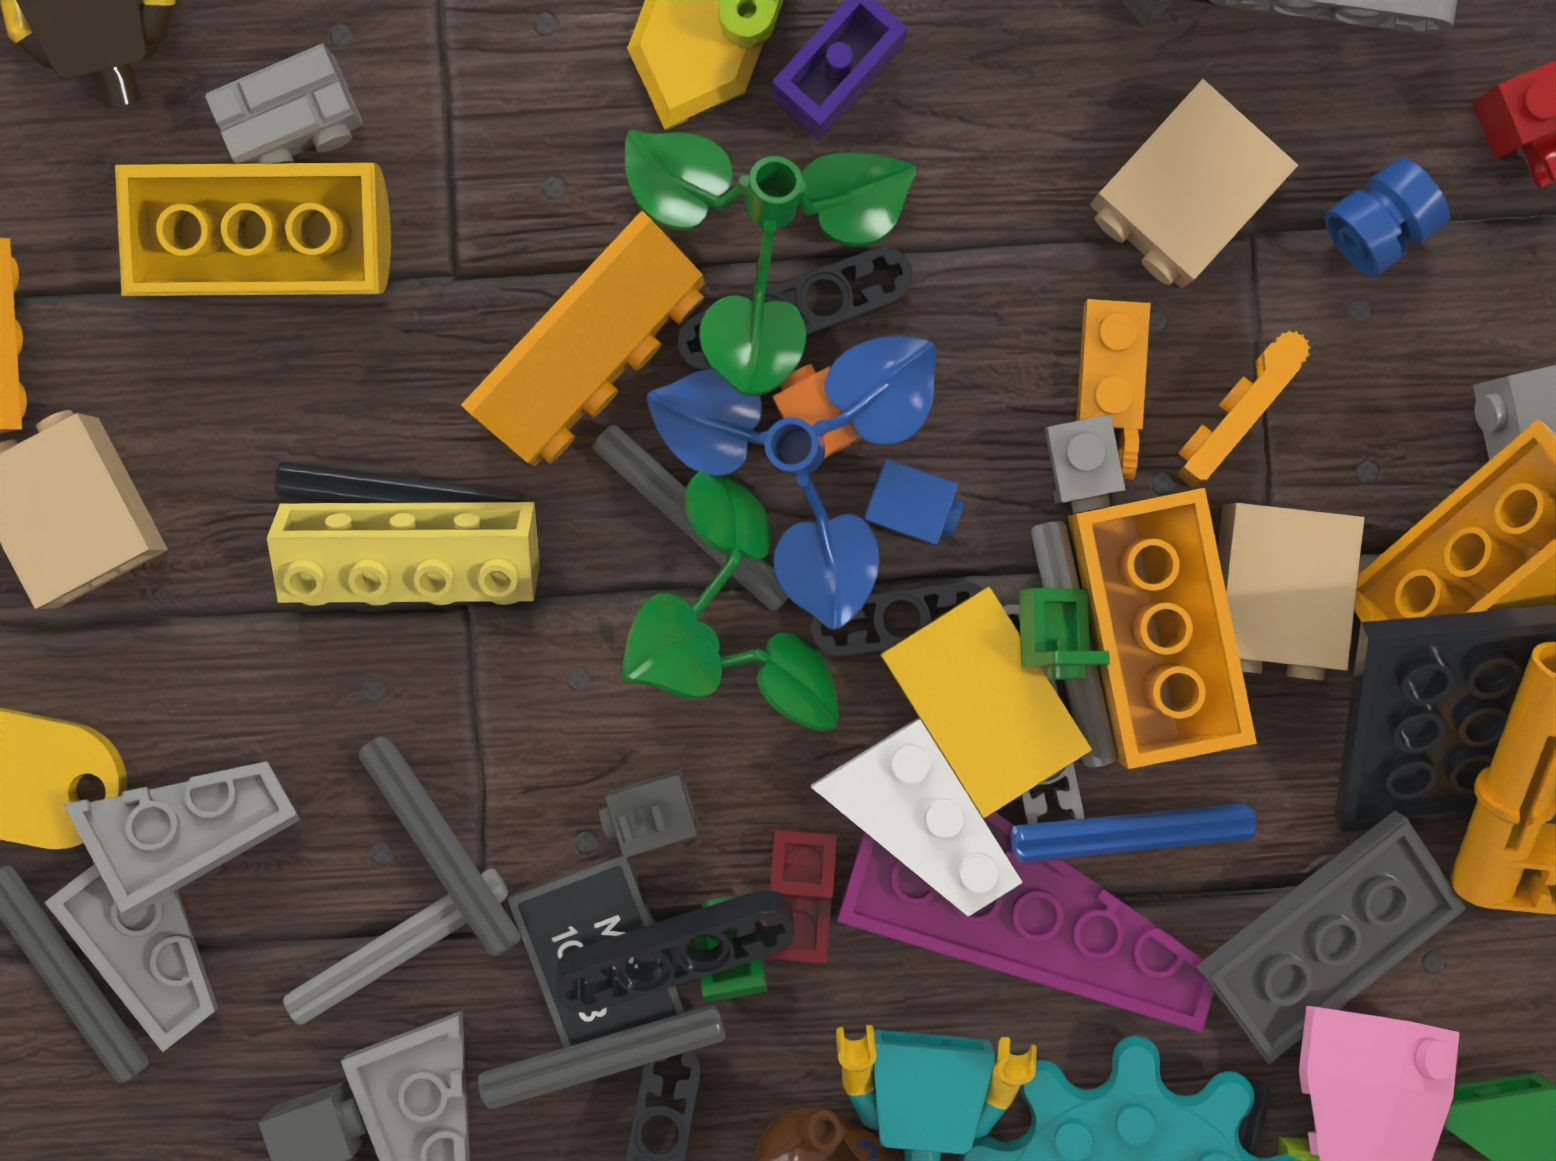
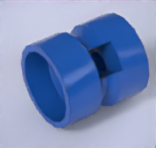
(1397, 210)

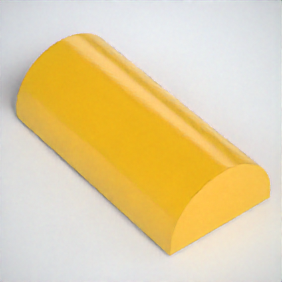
(253, 229)

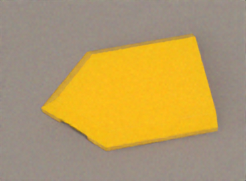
(688, 58)

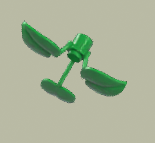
(684, 174)
(682, 656)

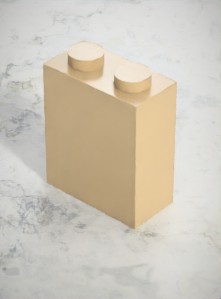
(1191, 186)
(70, 511)
(1290, 586)

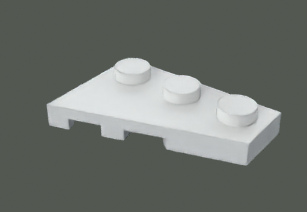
(922, 816)

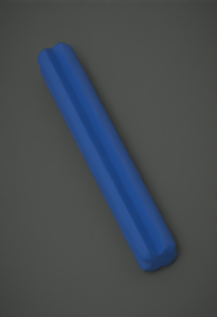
(1132, 832)

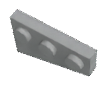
(177, 832)
(142, 957)
(414, 1093)

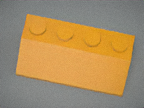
(588, 342)
(1480, 546)
(1167, 627)

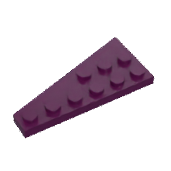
(1045, 930)

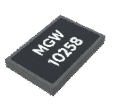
(582, 911)

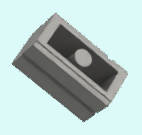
(286, 109)

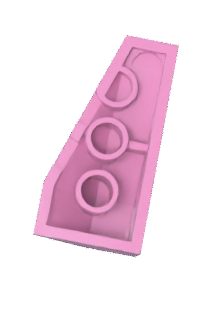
(1376, 1085)

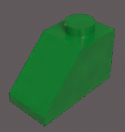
(1506, 1117)

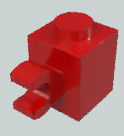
(1523, 117)

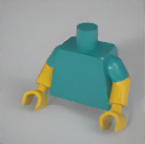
(930, 1088)

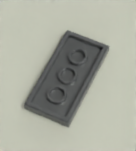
(1332, 935)

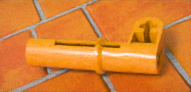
(1508, 847)

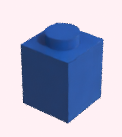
(913, 503)

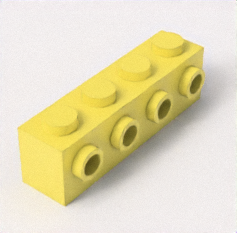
(404, 552)

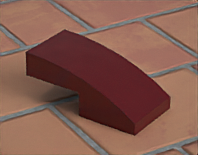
(805, 874)

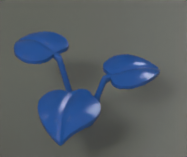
(887, 396)

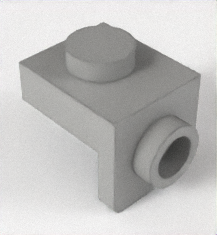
(1085, 462)

